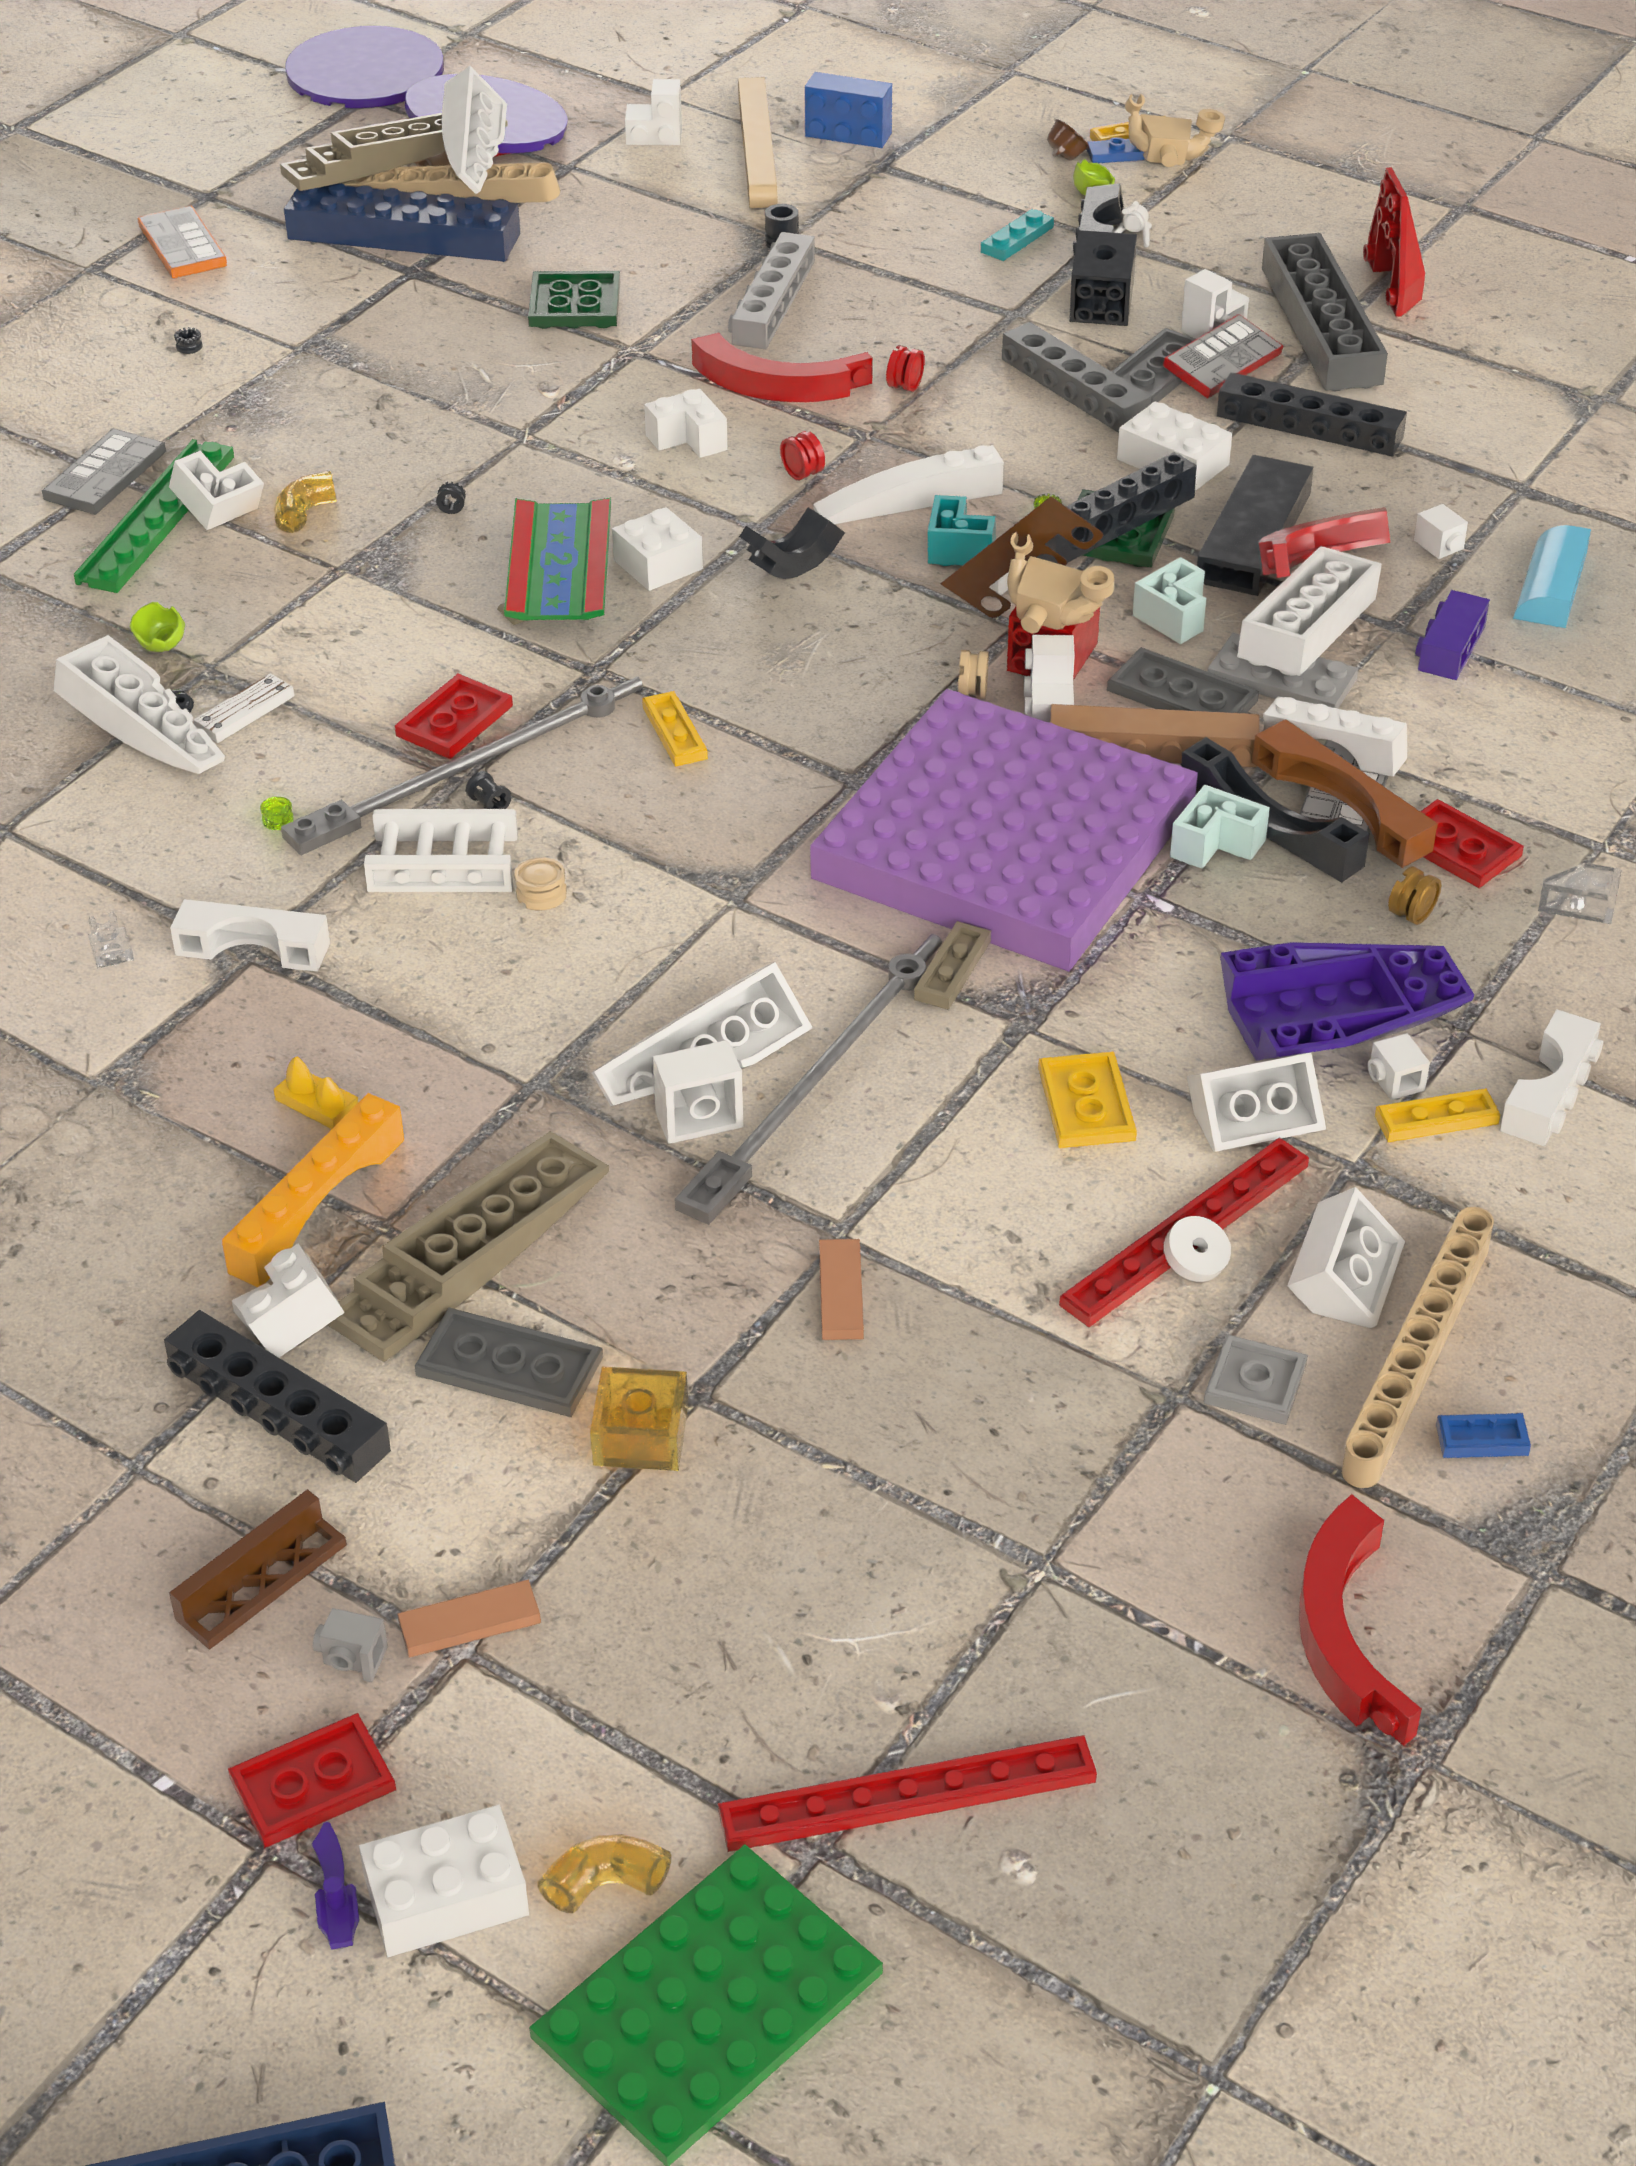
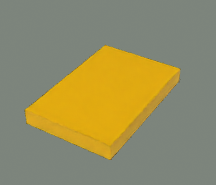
(1087, 1099)

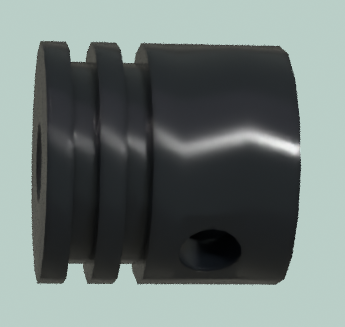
(780, 219)

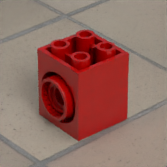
(1019, 639)

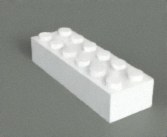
(1308, 611)

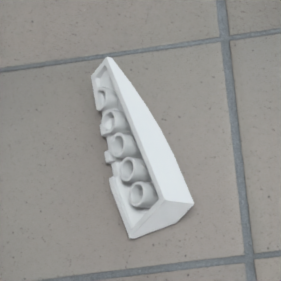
(472, 126)
(915, 483)
(132, 705)
(753, 1014)

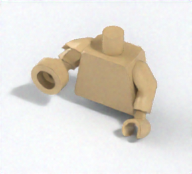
(1168, 138)
(1052, 592)

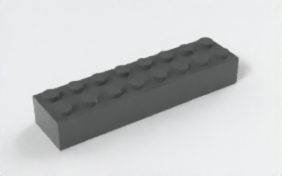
(1324, 312)

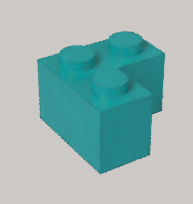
(954, 534)

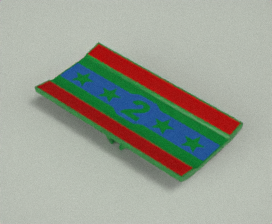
(558, 560)

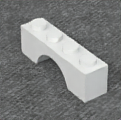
(1374, 741)
(210, 927)
(1538, 1105)

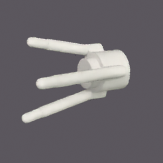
(1135, 220)

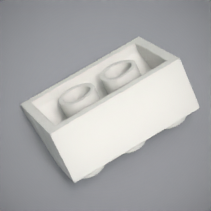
(1257, 1102)
(1347, 1260)

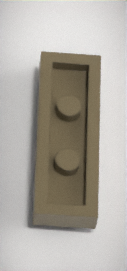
(952, 965)

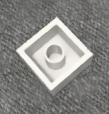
(657, 548)
(698, 1091)

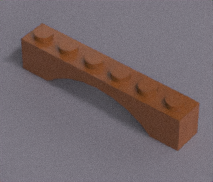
(1294, 756)

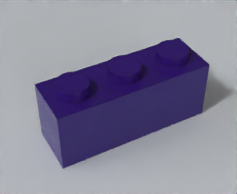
(1452, 634)

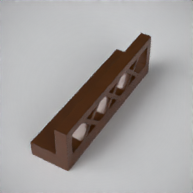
(241, 1564)

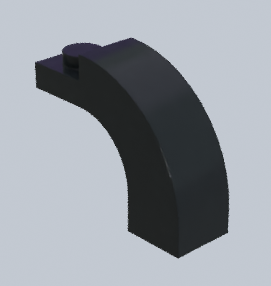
(797, 551)

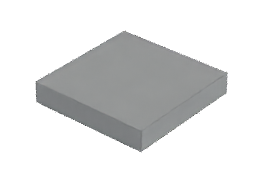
(1255, 1379)

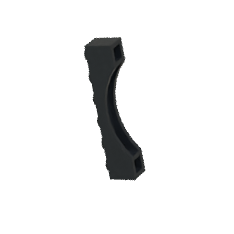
(1327, 844)

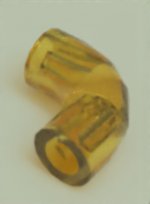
(299, 497)
(603, 1861)

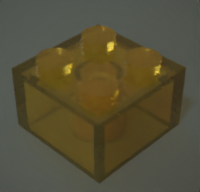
(639, 1418)

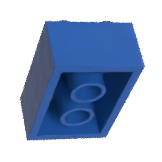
(848, 109)

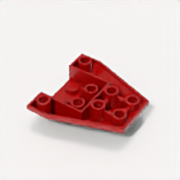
(1395, 246)

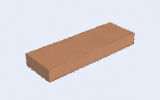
(841, 1289)
(469, 1618)

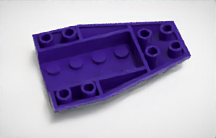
(1336, 994)

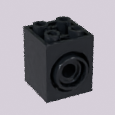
(1102, 277)

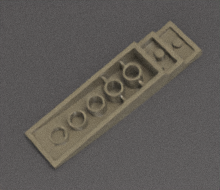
(367, 152)
(464, 1244)

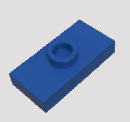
(1113, 151)
(1483, 1435)

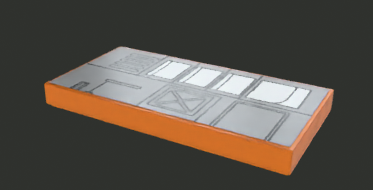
(182, 241)

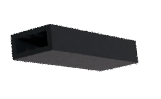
(1263, 502)

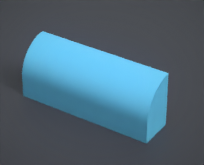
(1553, 576)

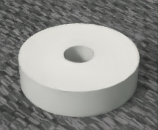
(1189, 1262)

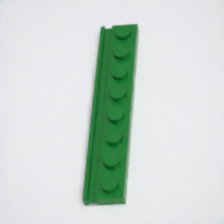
(143, 526)

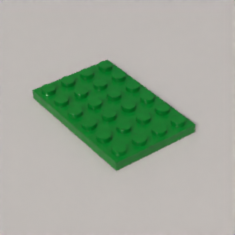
(705, 2004)

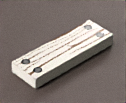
(244, 707)

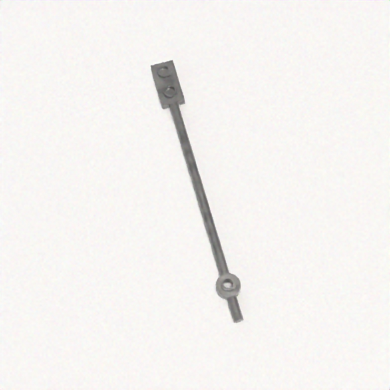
(339, 819)
(727, 1174)

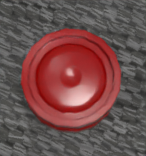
(905, 368)
(802, 455)

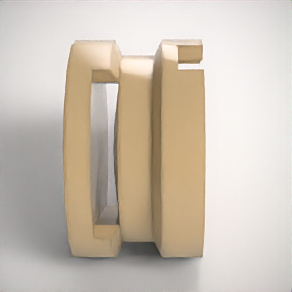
(973, 673)
(540, 883)

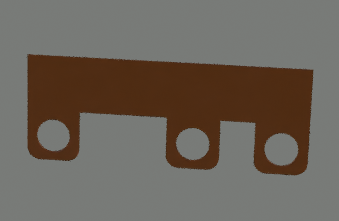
(1042, 524)

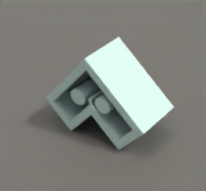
(1172, 600)
(1218, 822)

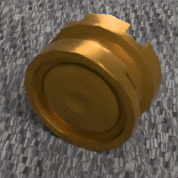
(1415, 895)

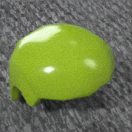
(1091, 175)
(157, 627)

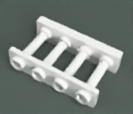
(441, 872)

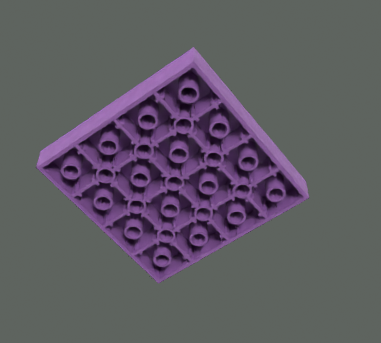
(1004, 827)

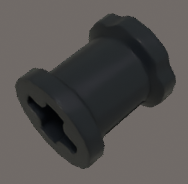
(489, 791)

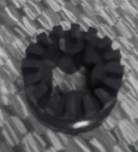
(188, 340)
(457, 492)

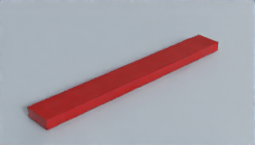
(1145, 1258)
(906, 1793)

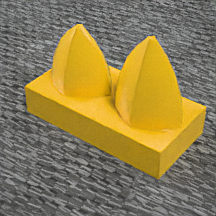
(312, 1095)

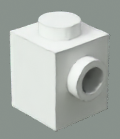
(1440, 531)
(1398, 1066)

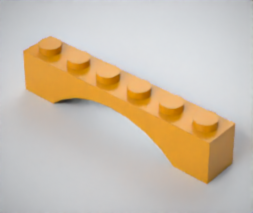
(359, 1139)

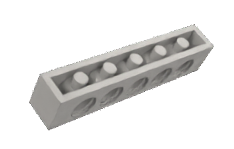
(772, 290)

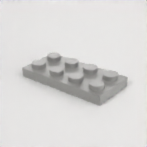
(1321, 683)

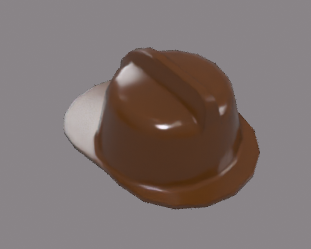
(1066, 141)

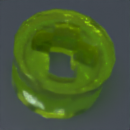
(276, 812)

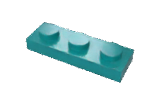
(1017, 234)

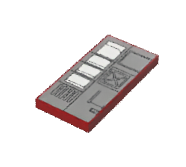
(1230, 347)

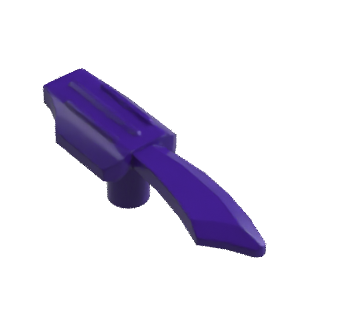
(336, 1904)

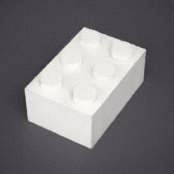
(1164, 430)
(444, 1880)

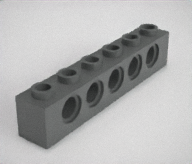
(1073, 375)

